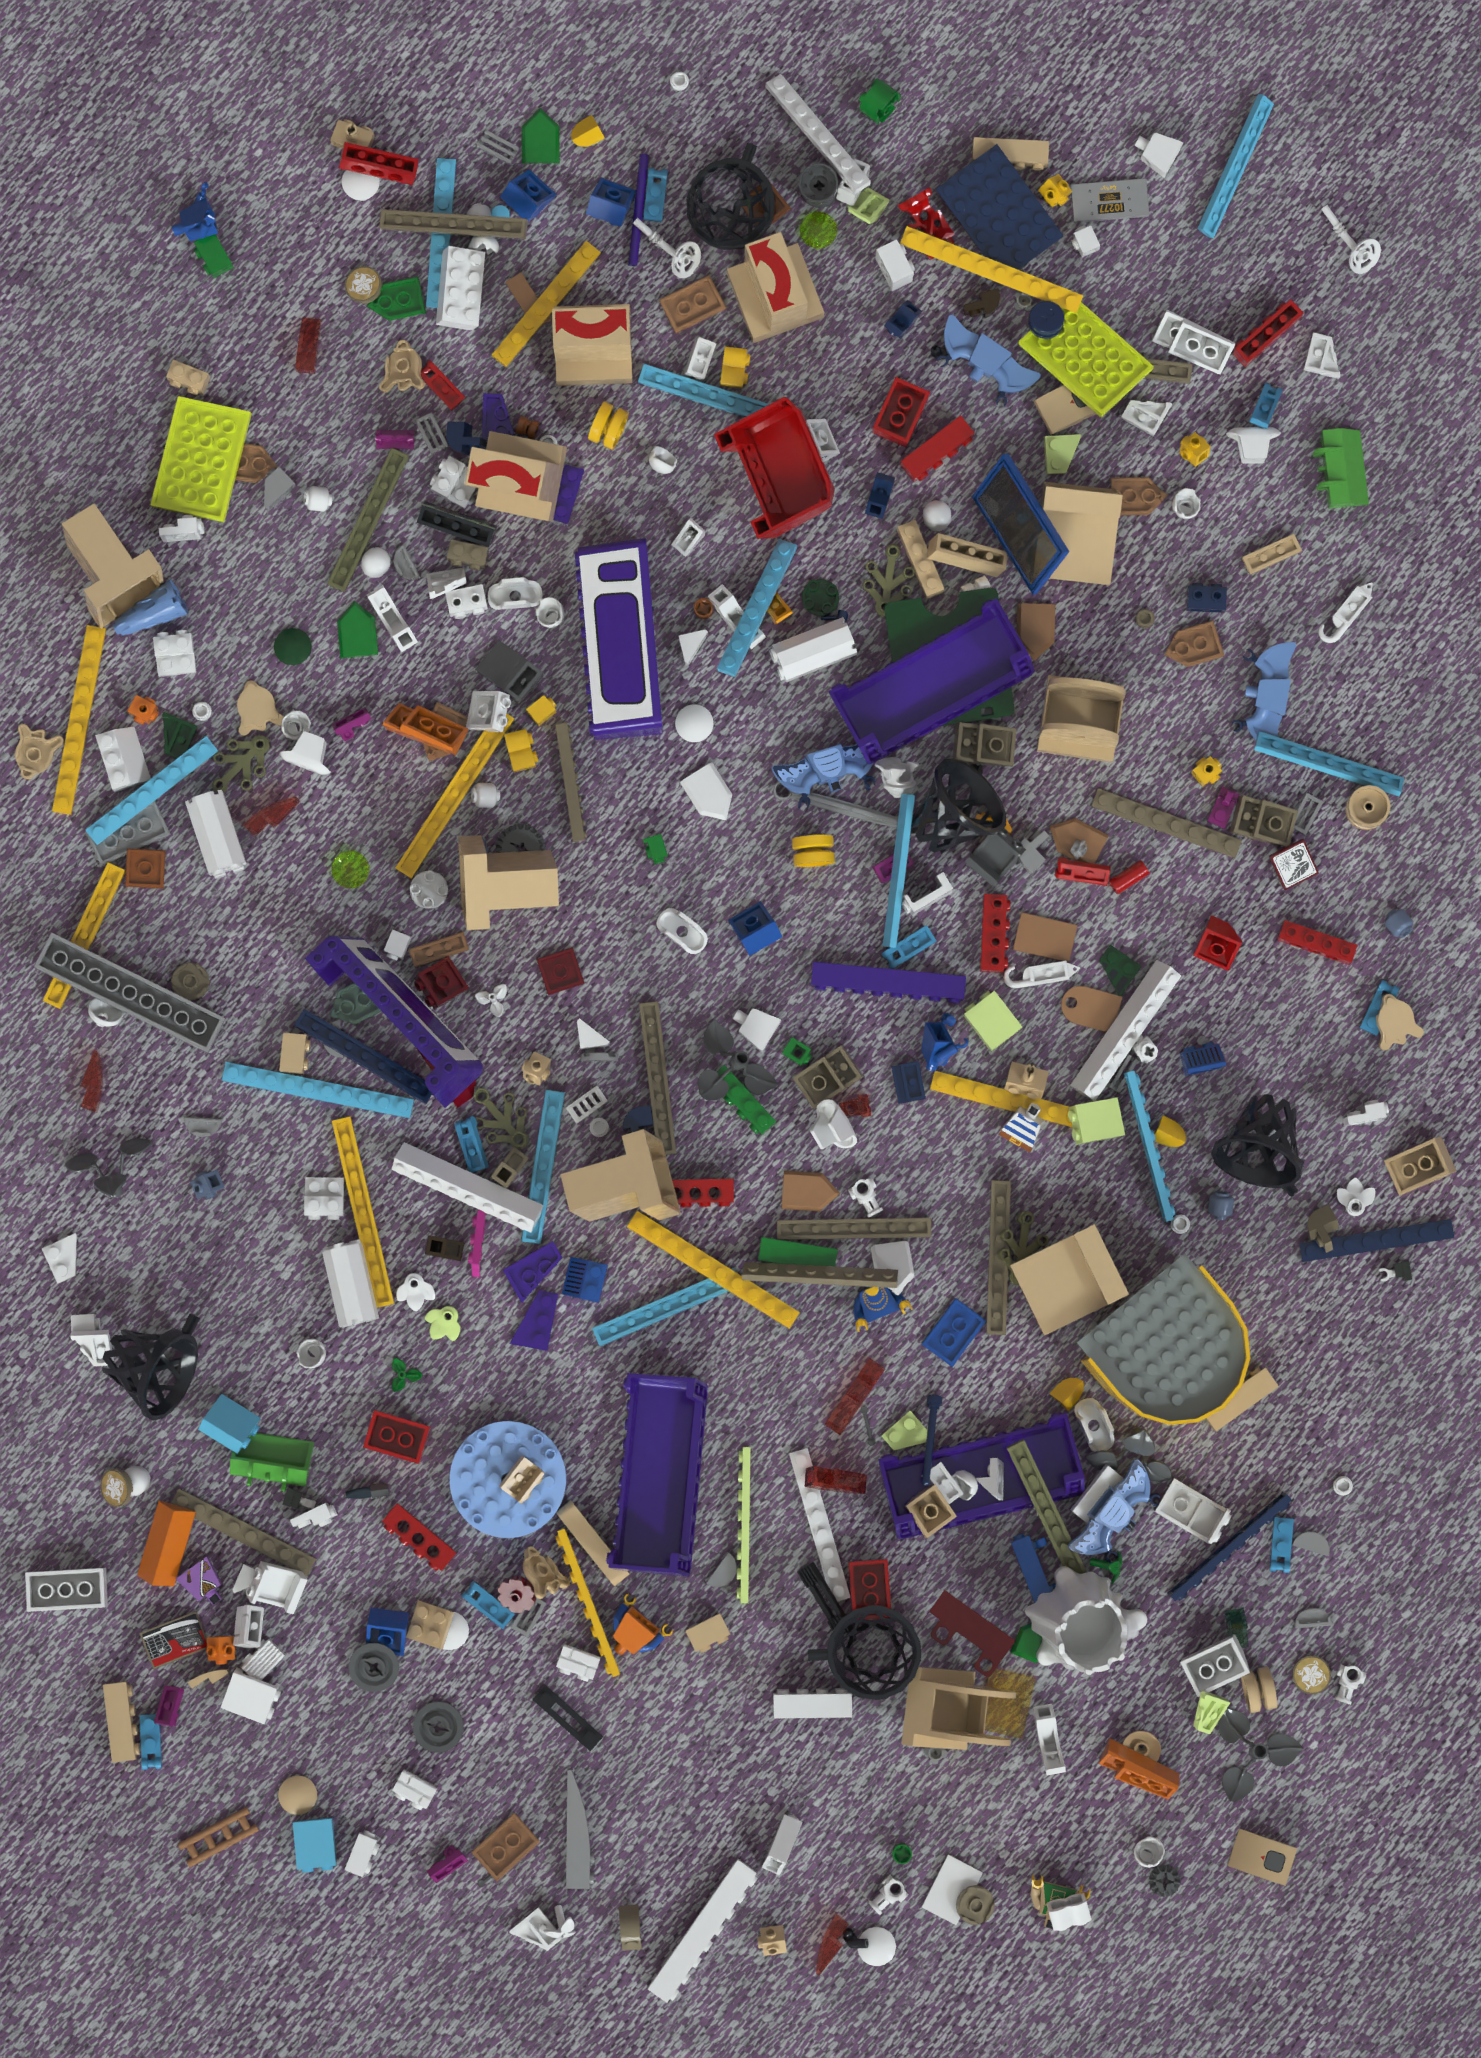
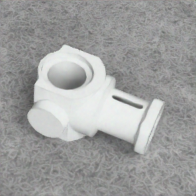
(1145, 1049)
(867, 1197)
(1347, 1685)
(888, 1896)

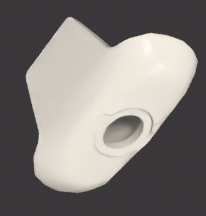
(1253, 442)
(499, 593)
(308, 753)
(671, 919)
(832, 1126)
(1089, 1410)

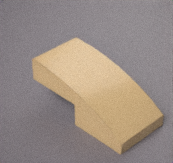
(213, 1676)

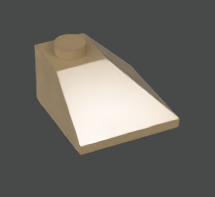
(930, 1510)

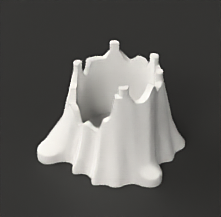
(1083, 1622)

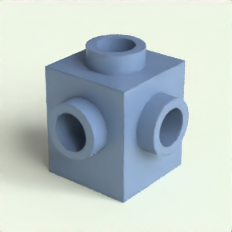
(207, 1184)

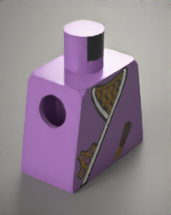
(202, 1581)

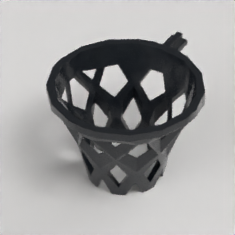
(752, 171)
(955, 833)
(1266, 1173)
(156, 1361)
(838, 1667)

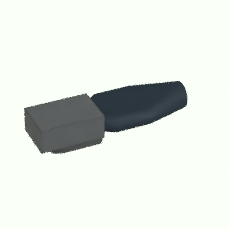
(374, 1490)

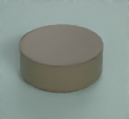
(1145, 618)

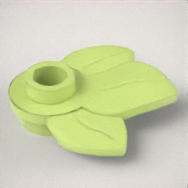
(441, 1325)

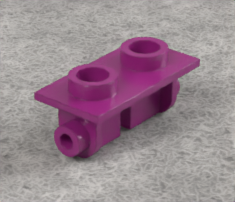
(394, 439)

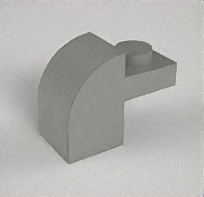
(1031, 858)

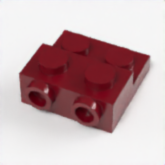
(440, 983)

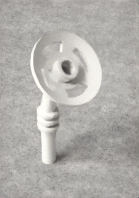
(1359, 252)
(678, 256)

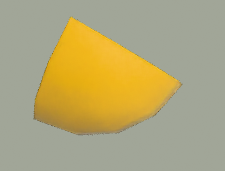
(586, 132)
(1170, 1133)
(1068, 1392)

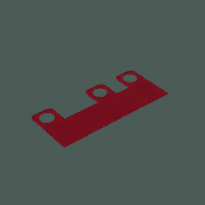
(960, 1618)

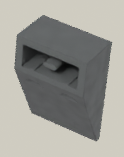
(510, 672)

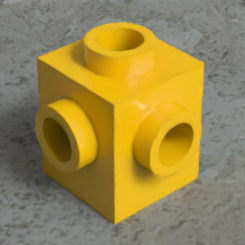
(1055, 191)
(1194, 449)
(1202, 775)

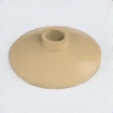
(1152, 1744)

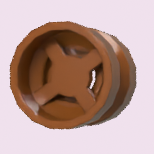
(522, 427)
(703, 608)

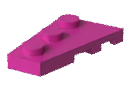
(476, 1241)

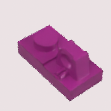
(344, 726)
(1223, 807)
(884, 868)
(168, 1706)
(453, 1860)

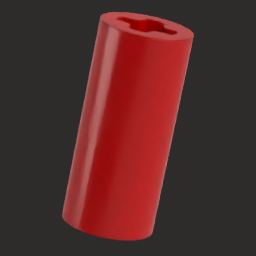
(1128, 877)

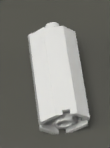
(813, 650)
(216, 833)
(350, 1283)

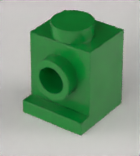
(656, 849)
(794, 1045)

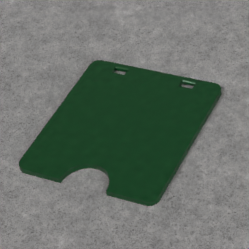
(913, 625)

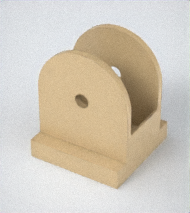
(1081, 718)
(948, 1710)

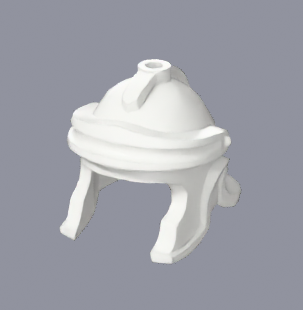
(897, 776)

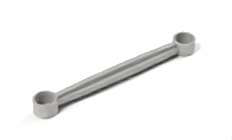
(845, 808)

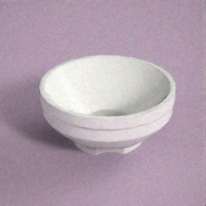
(99, 1008)

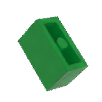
(213, 255)

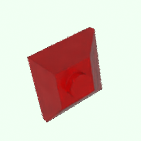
(1218, 943)

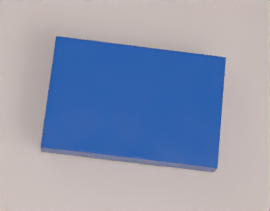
(953, 1332)

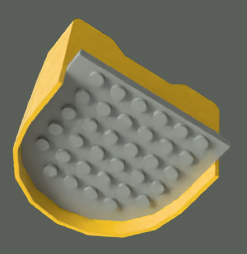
(1171, 1347)

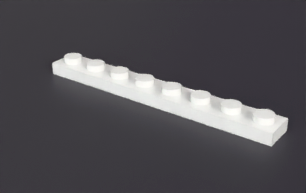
(818, 133)
(820, 1527)

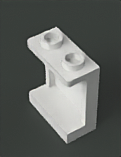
(944, 889)
(276, 1586)
(250, 1697)

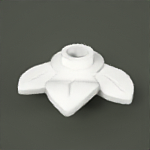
(1355, 1194)
(415, 1294)

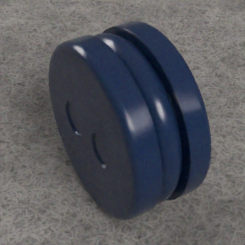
(1046, 319)

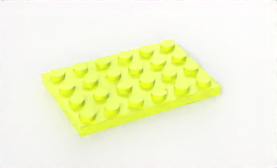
(1089, 359)
(201, 459)

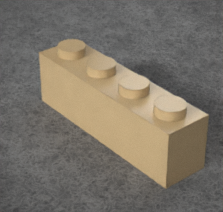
(1019, 152)
(917, 554)
(967, 555)
(1252, 1391)
(120, 1721)

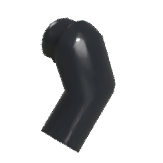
(938, 351)
(852, 1940)

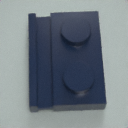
(908, 1082)

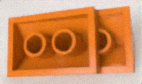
(426, 728)
(166, 1544)
(1139, 1770)

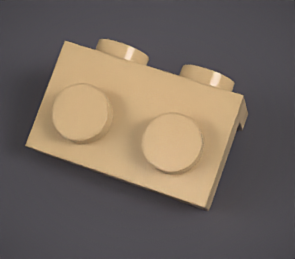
(522, 1479)

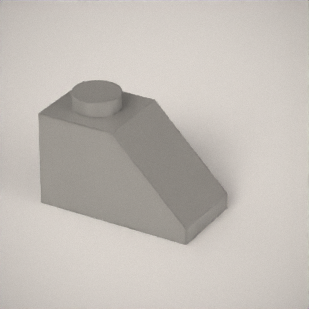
(276, 487)

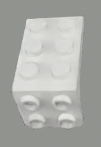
(1193, 1512)

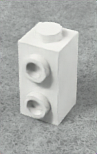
(360, 1857)

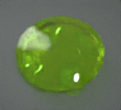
(818, 230)
(350, 869)

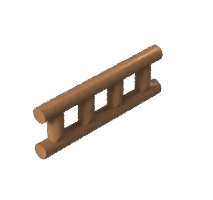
(206, 1834)

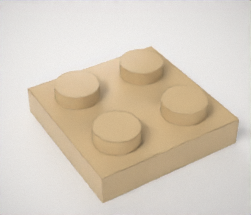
(430, 1624)

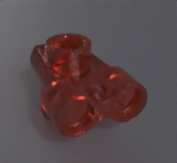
(859, 1105)

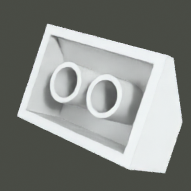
(123, 758)
(1216, 1665)

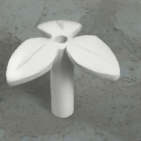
(498, 993)
(565, 1926)

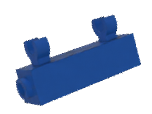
(1030, 1565)

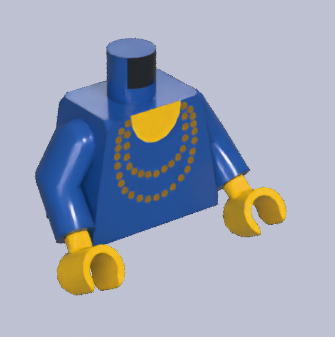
(876, 1303)

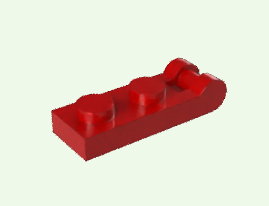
(442, 386)
(1082, 871)

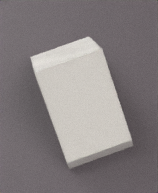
(688, 537)
(691, 643)
(589, 1037)
(244, 1579)

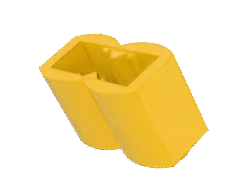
(733, 367)
(520, 750)

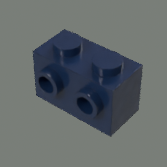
(1206, 598)

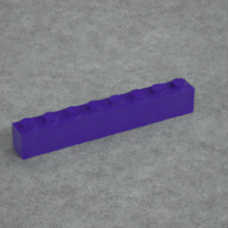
(888, 981)

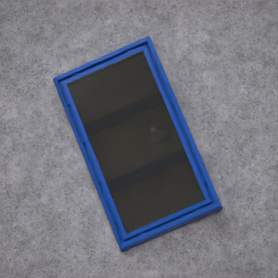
(1020, 523)

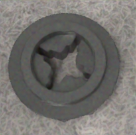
(1157, 1874)

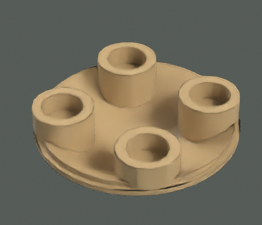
(297, 1795)

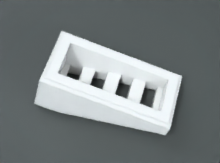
(597, 1091)

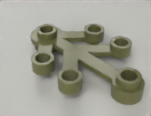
(888, 583)
(242, 762)
(503, 1122)
(1022, 1250)

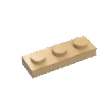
(1271, 554)

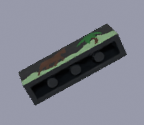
(456, 524)

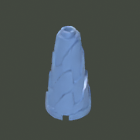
(158, 607)

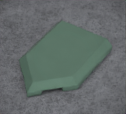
(353, 1005)

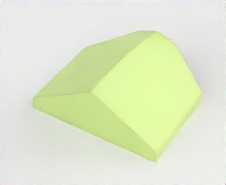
(868, 205)

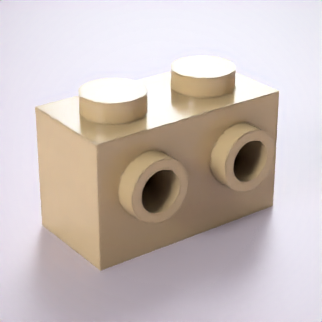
(188, 377)
(294, 1053)
(708, 1632)

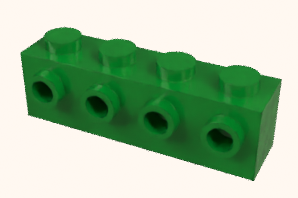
(746, 1104)

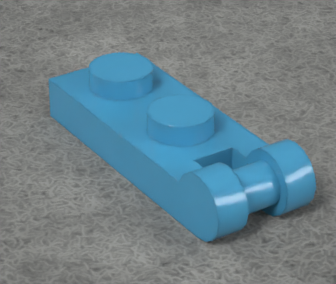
(655, 195)
(1265, 405)
(909, 947)
(1369, 1022)
(471, 1144)
(1281, 1544)
(488, 1605)
(150, 1742)

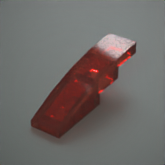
(855, 1396)

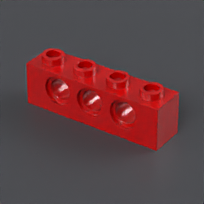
(378, 163)
(1317, 942)
(725, 1186)
(391, 1523)

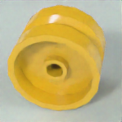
(608, 425)
(813, 850)

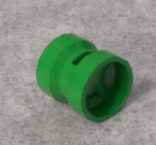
(902, 1853)

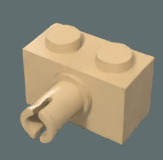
(348, 132)
(1026, 1080)

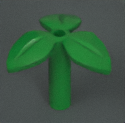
(399, 1382)
(1114, 1567)

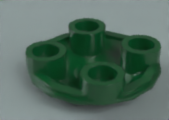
(820, 597)
(292, 646)

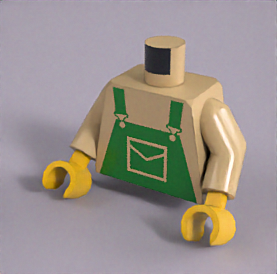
(1044, 1892)

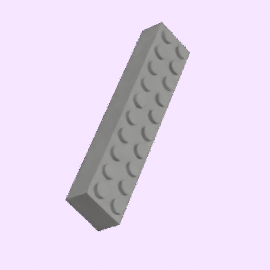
(129, 993)

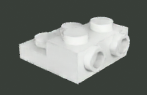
(451, 482)
(188, 529)
(174, 653)
(488, 711)
(1369, 1112)
(324, 1198)
(320, 1516)

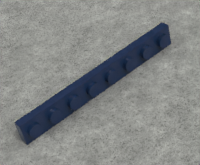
(363, 1055)
(1379, 1240)
(1224, 1552)

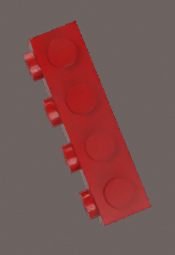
(1264, 336)
(937, 448)
(994, 932)

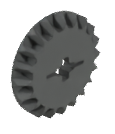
(520, 834)
(374, 1679)
(426, 1734)

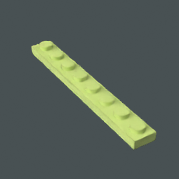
(744, 1516)

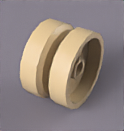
(1364, 818)
(1261, 1689)

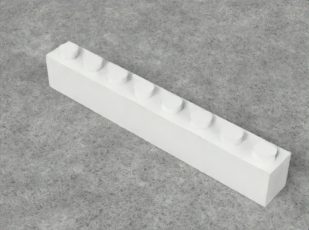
(1125, 1030)
(467, 1187)
(702, 1930)

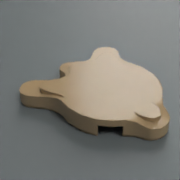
(403, 369)
(256, 708)
(35, 752)
(1395, 1022)
(542, 1573)

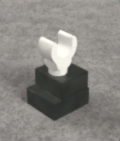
(1399, 1270)
(294, 1498)

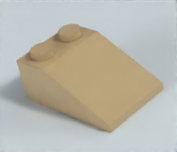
(1420, 1165)

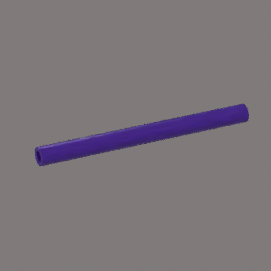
(638, 209)

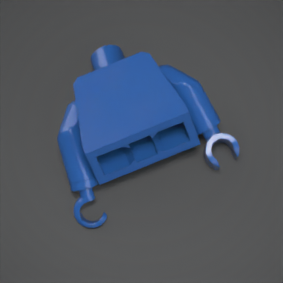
(198, 219)
(938, 1044)

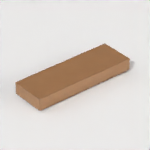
(523, 293)
(439, 949)

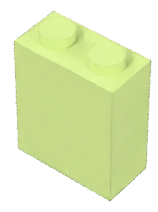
(992, 1020)
(1096, 1121)

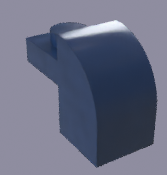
(903, 319)
(460, 437)
(880, 495)
(638, 1118)

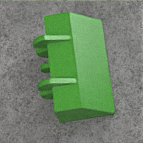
(1342, 468)
(274, 1460)

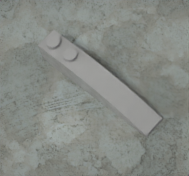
(578, 1840)

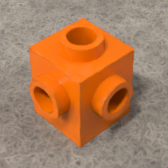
(138, 705)
(220, 1649)

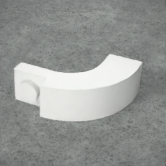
(731, 611)
(391, 618)
(1048, 1739)

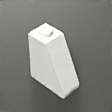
(782, 1844)

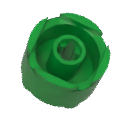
(879, 101)

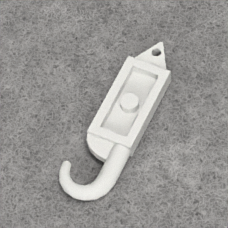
(1348, 612)
(1041, 974)

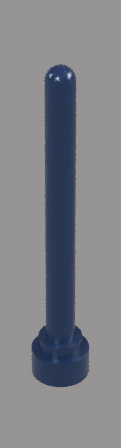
(934, 1403)

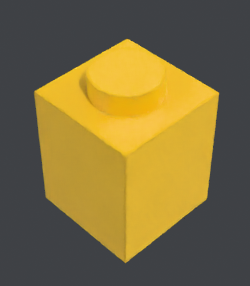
(542, 710)

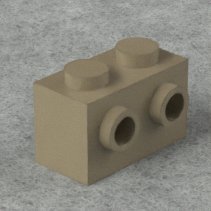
(468, 555)

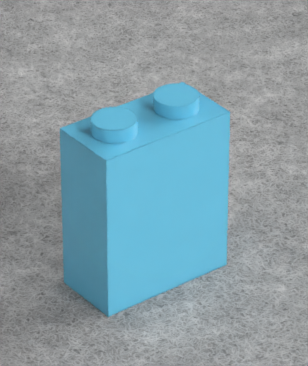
(230, 1424)
(315, 1844)

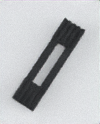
(810, 1576)
(547, 1698)

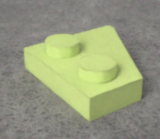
(1059, 452)
(905, 1432)
(1209, 1711)

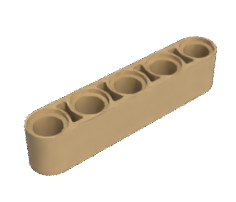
(589, 1540)

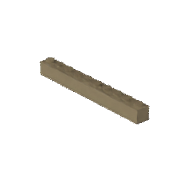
(570, 777)

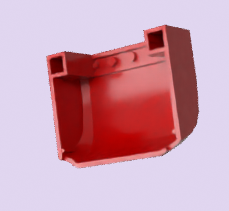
(781, 466)

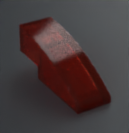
(308, 346)
(270, 815)
(93, 1083)
(835, 1480)
(830, 1944)

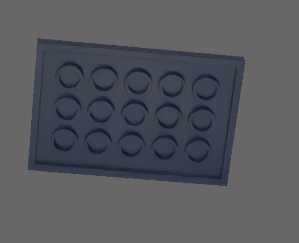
(999, 210)

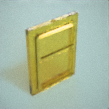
(1009, 1715)

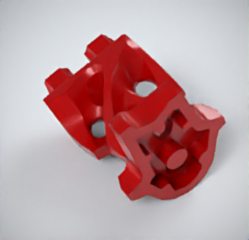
(920, 203)

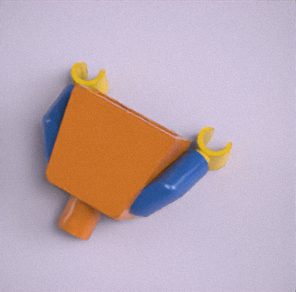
(635, 1631)

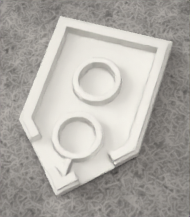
(708, 792)
(895, 1257)

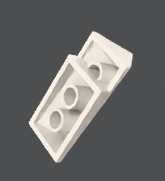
(1193, 342)

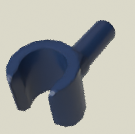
(841, 613)

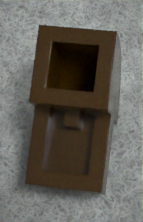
(988, 304)
(444, 1248)

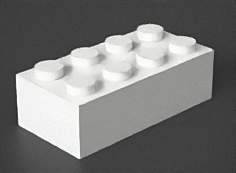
(460, 288)
(66, 1589)
(812, 1704)

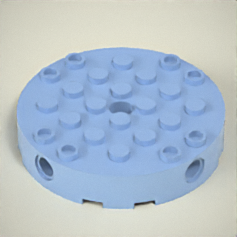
(485, 1461)

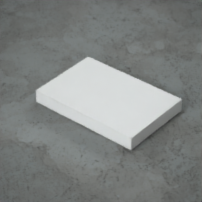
(1104, 1479)
(948, 1885)

